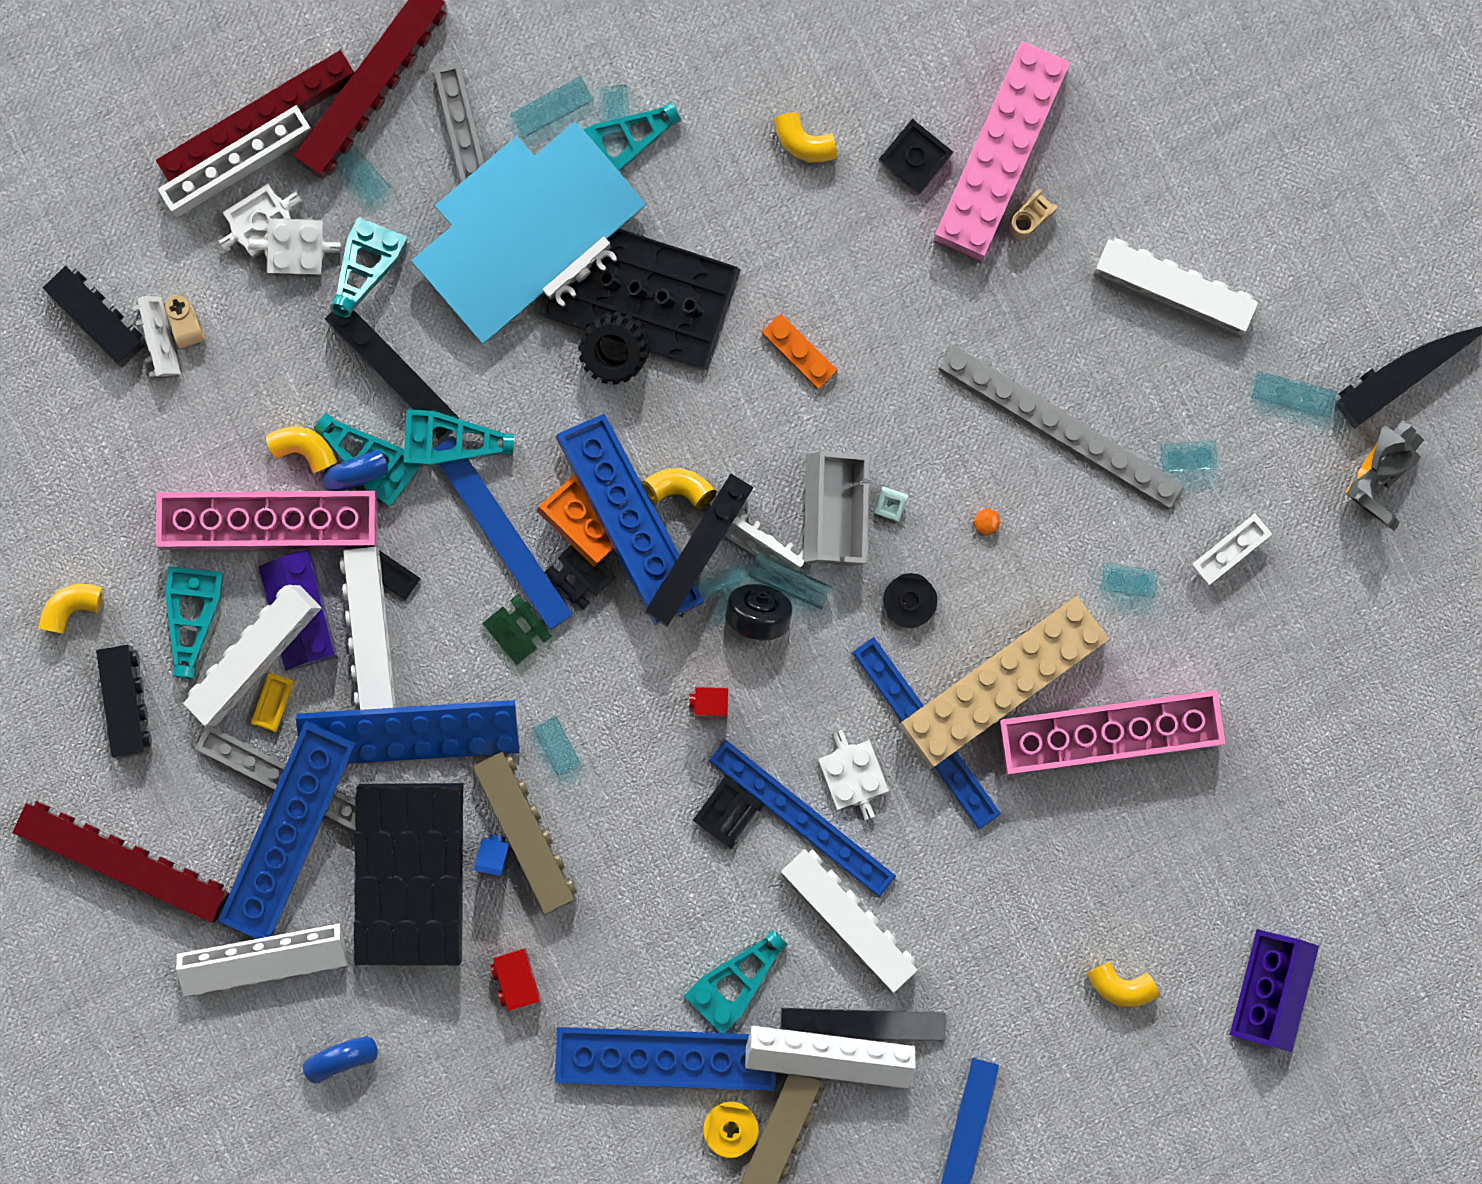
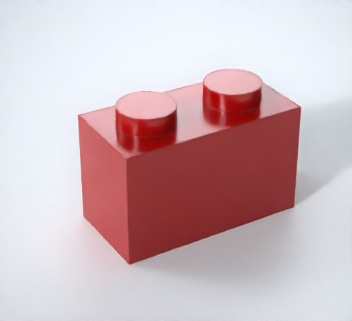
(709, 703)
(515, 979)

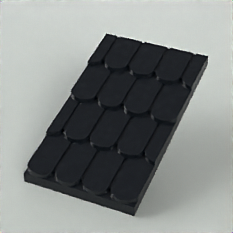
(666, 288)
(408, 874)

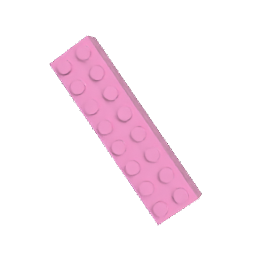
(1001, 151)
(266, 520)
(1111, 732)

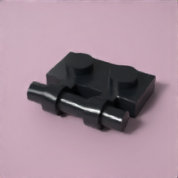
(592, 578)

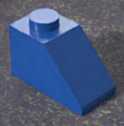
(492, 855)

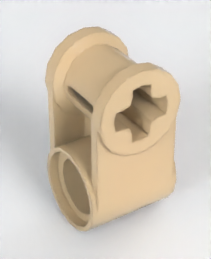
(1034, 212)
(186, 325)

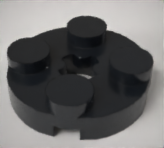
(921, 590)

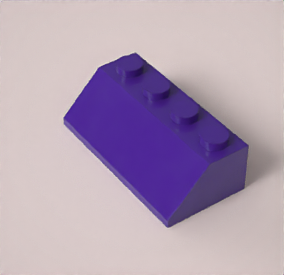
(316, 640)
(1274, 990)

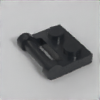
(720, 807)

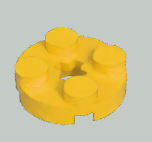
(741, 1141)

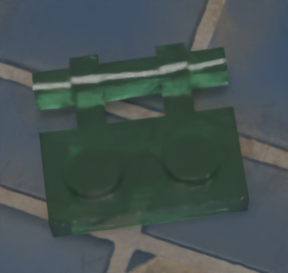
(509, 633)

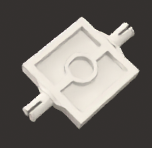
(250, 217)
(294, 246)
(853, 774)

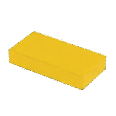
(272, 702)

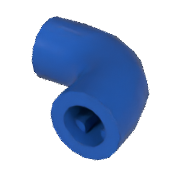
(355, 472)
(340, 1058)

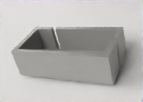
(835, 510)

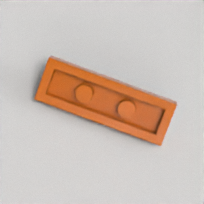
(799, 351)

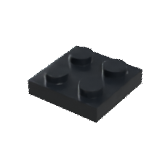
(915, 156)

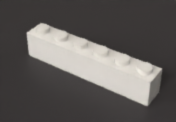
(235, 162)
(1175, 286)
(369, 628)
(252, 654)
(849, 921)
(261, 960)
(830, 1057)

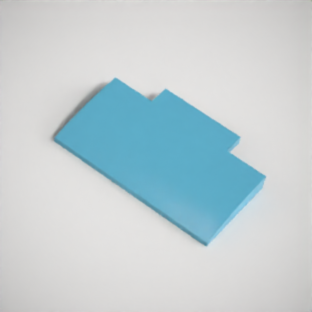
(522, 226)

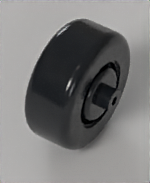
(758, 612)

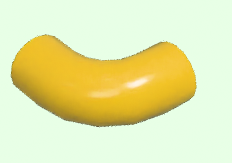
(800, 144)
(301, 441)
(681, 483)
(69, 600)
(1120, 991)

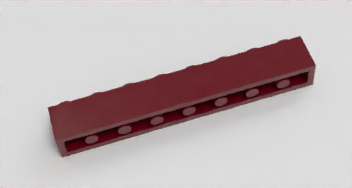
(369, 85)
(302, 90)
(121, 862)

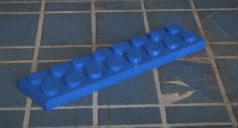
(623, 508)
(423, 730)
(287, 831)
(656, 1059)

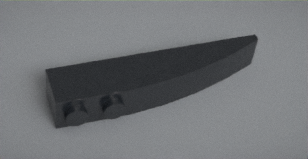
(388, 365)
(1398, 376)
(698, 550)
(865, 1023)

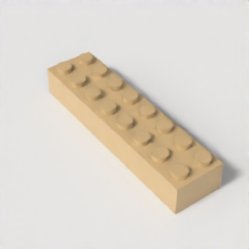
(1003, 682)

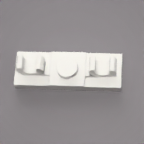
(579, 270)
(157, 336)
(759, 542)
(1231, 549)

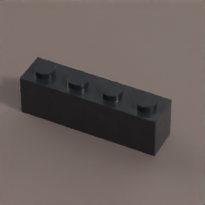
(94, 316)
(123, 702)

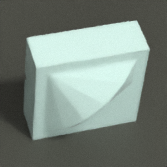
(890, 504)

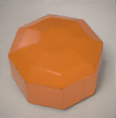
(986, 521)

